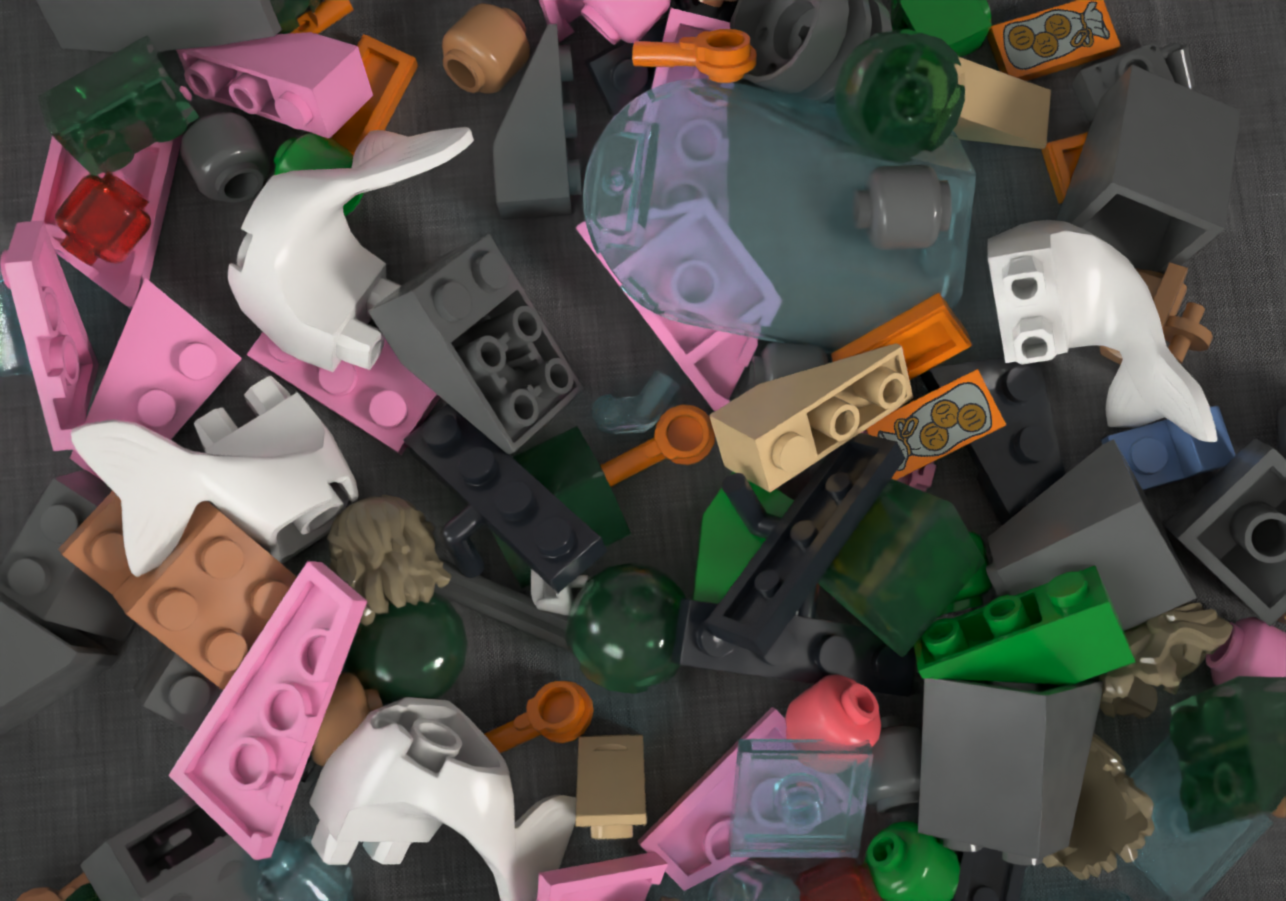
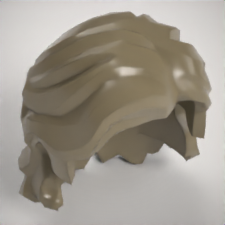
(385, 553)
(1163, 654)
(1108, 819)

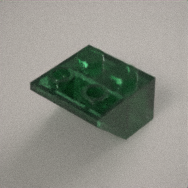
(117, 108)
(1231, 751)

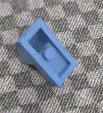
(1167, 454)

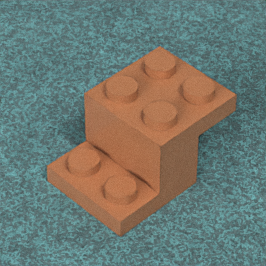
(203, 598)

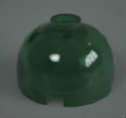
(899, 94)
(625, 627)
(410, 651)

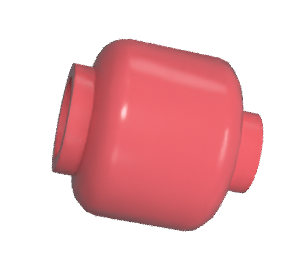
(834, 711)

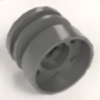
(806, 41)

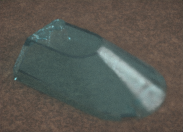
(741, 216)

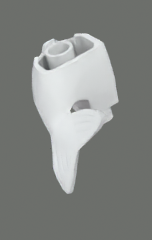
(304, 269)
(1073, 290)
(271, 477)
(429, 767)

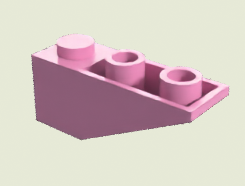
(285, 78)

